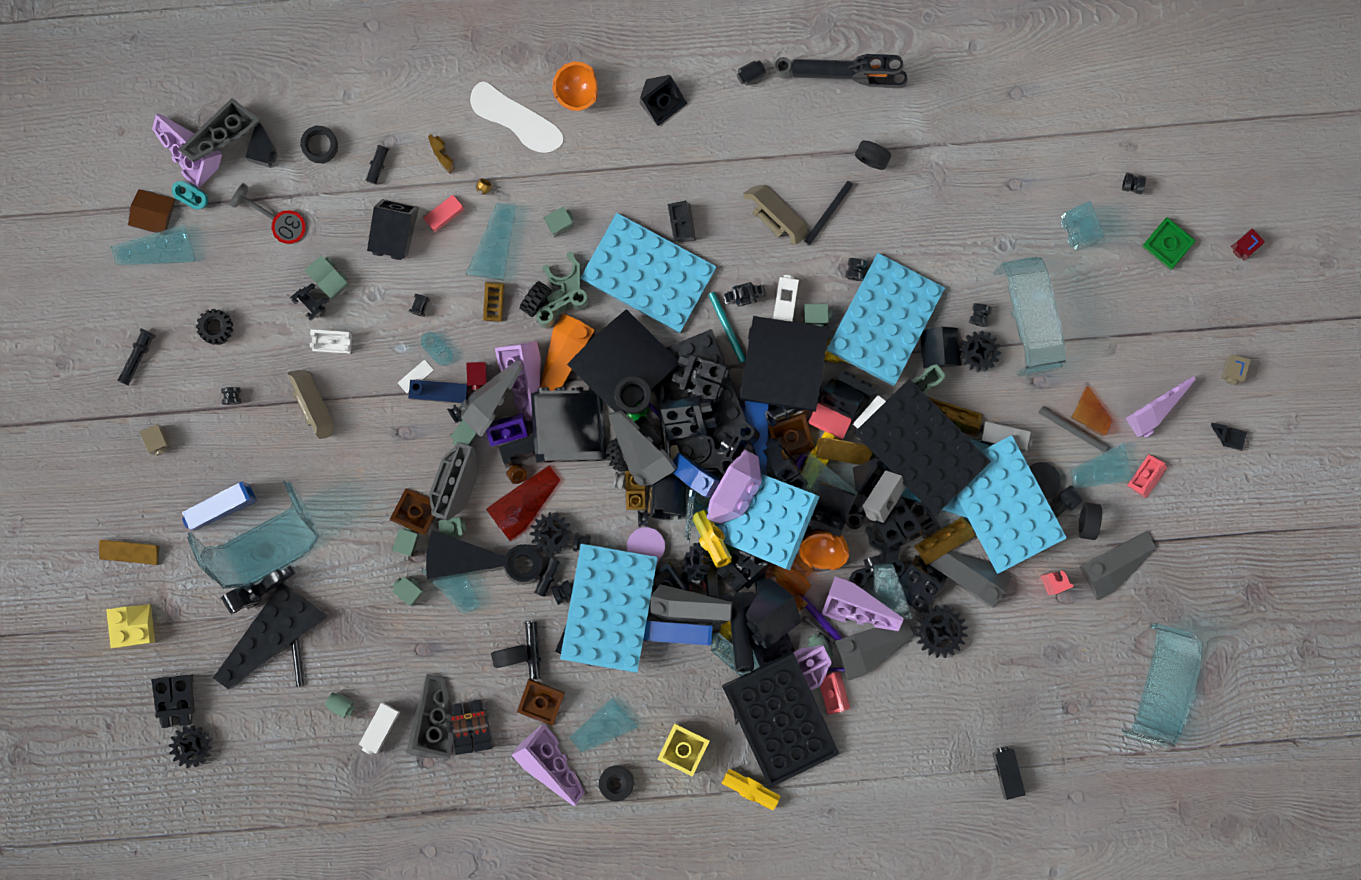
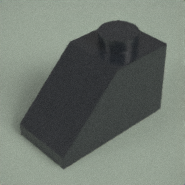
(261, 148)

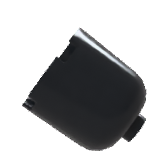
(667, 498)

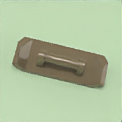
(778, 211)
(311, 403)

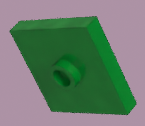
(1168, 243)

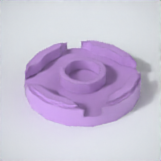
(646, 542)

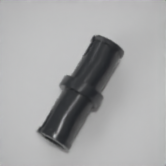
(377, 164)
(547, 577)

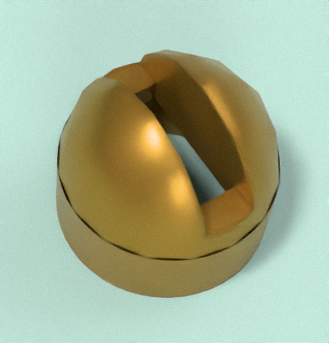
(484, 186)

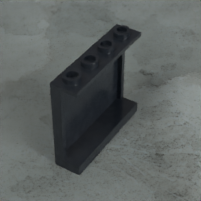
(568, 425)

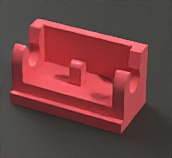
(1054, 583)

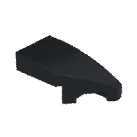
(1229, 437)

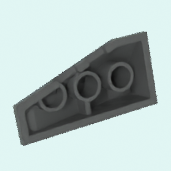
(431, 726)

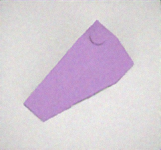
(529, 377)
(1153, 413)
(853, 603)

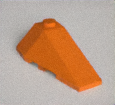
(566, 341)

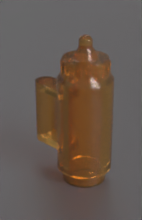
(793, 578)

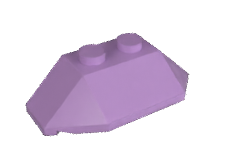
(735, 489)
(814, 664)

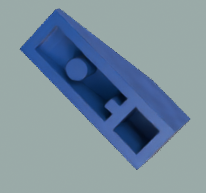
(695, 476)

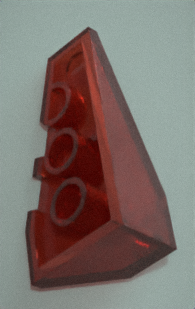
(521, 505)

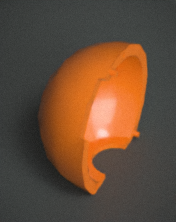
(575, 86)
(824, 550)

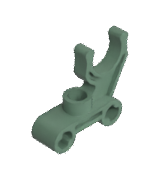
(565, 297)

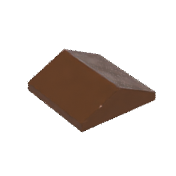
(150, 211)
(793, 434)
(413, 512)
(540, 702)

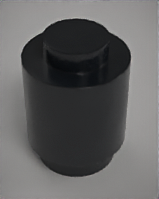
(751, 72)

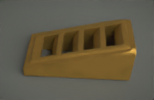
(487, 293)

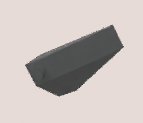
(221, 129)
(481, 405)
(641, 456)
(1114, 566)
(974, 576)
(686, 607)
(869, 648)

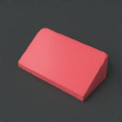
(443, 213)
(830, 421)
(1147, 476)
(834, 693)

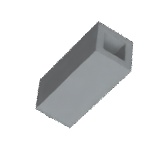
(993, 433)
(884, 496)

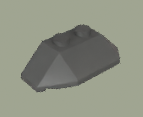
(454, 482)

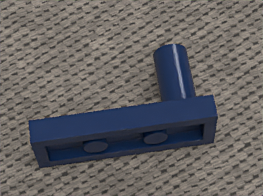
(437, 391)

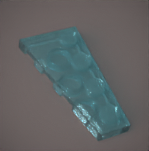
(161, 247)
(492, 253)

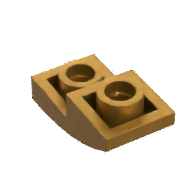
(438, 148)
(634, 494)

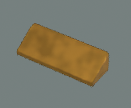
(965, 419)
(842, 451)
(944, 540)
(128, 552)

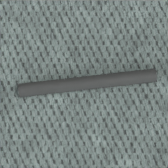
(1073, 429)

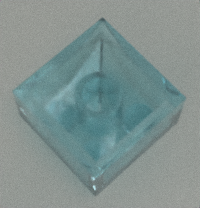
(1082, 226)

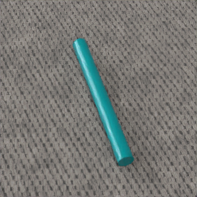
(727, 327)

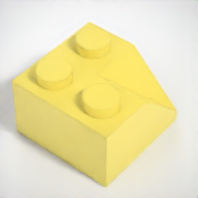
(130, 626)
(683, 749)

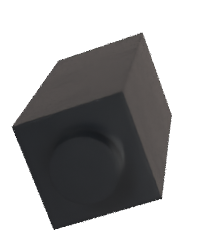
(1008, 773)

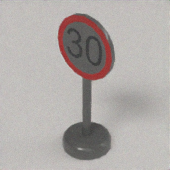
(286, 225)

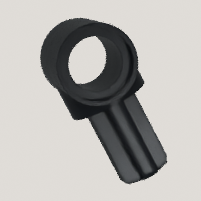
(1068, 500)
(857, 510)

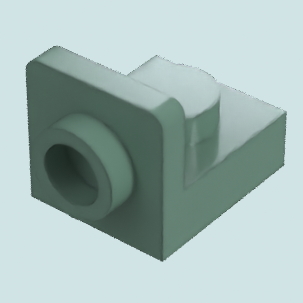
(454, 527)

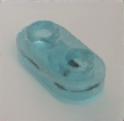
(436, 349)

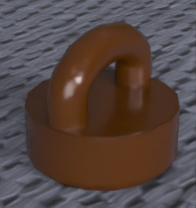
(516, 474)

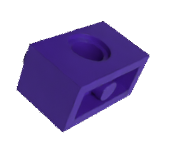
(507, 429)

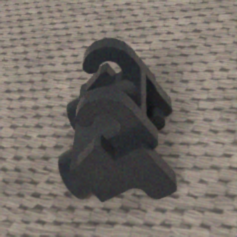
(315, 307)

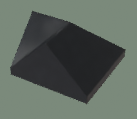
(661, 98)
(868, 475)

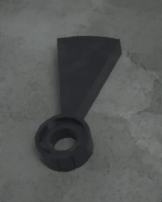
(453, 558)

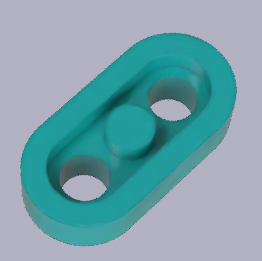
(191, 195)

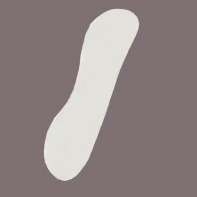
(529, 127)

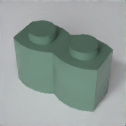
(327, 277)
(930, 378)

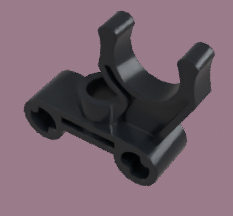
(729, 449)
(884, 558)
(250, 595)

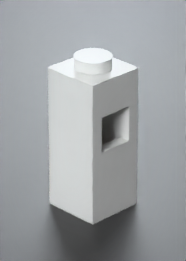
(785, 298)
(379, 728)

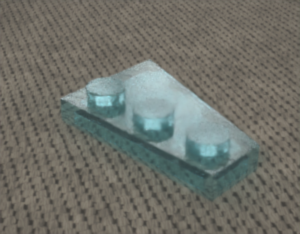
(1103, 469)
(817, 471)
(458, 591)
(889, 591)
(602, 726)

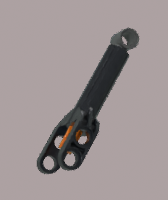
(856, 70)

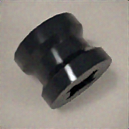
(231, 395)
(580, 539)

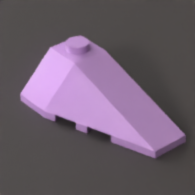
(174, 137)
(544, 761)

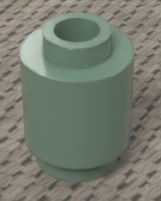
(816, 640)
(340, 705)

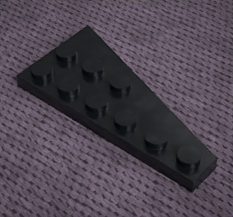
(274, 629)

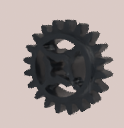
(948, 616)

